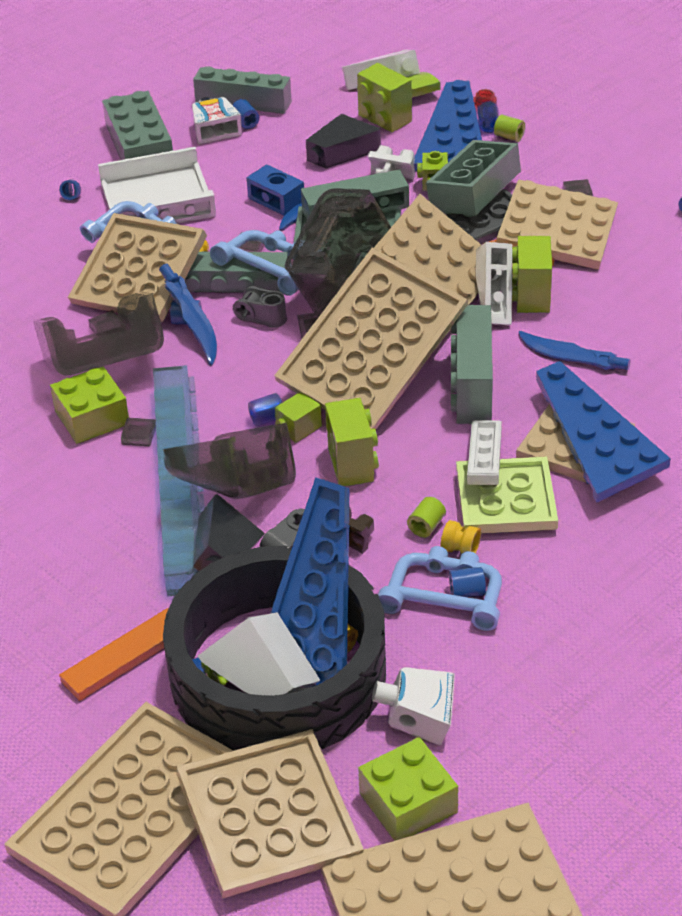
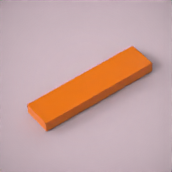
(115, 658)

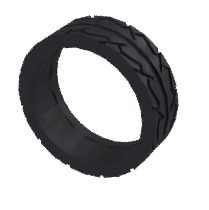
(241, 719)

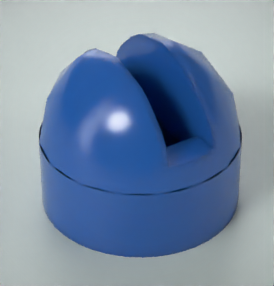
(66, 189)

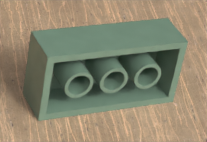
(136, 125)
(474, 177)
(472, 365)

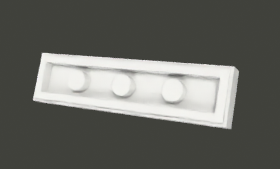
(484, 453)

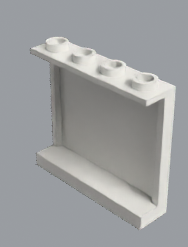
(165, 179)

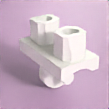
(385, 161)

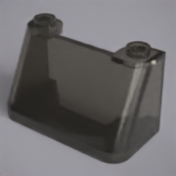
(236, 462)

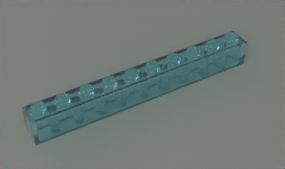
(178, 499)

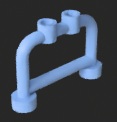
(93, 230)
(225, 252)
(484, 611)

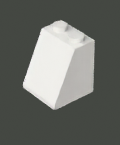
(261, 658)

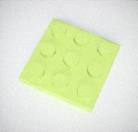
(519, 501)

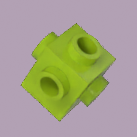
(430, 165)

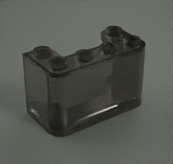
(332, 241)
(137, 336)

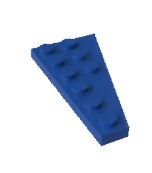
(452, 122)
(598, 436)
(315, 580)

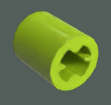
(509, 128)
(426, 516)

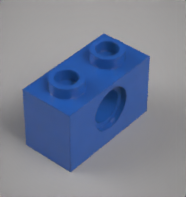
(274, 189)

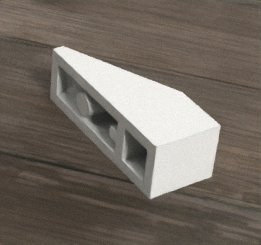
(402, 62)
(495, 280)

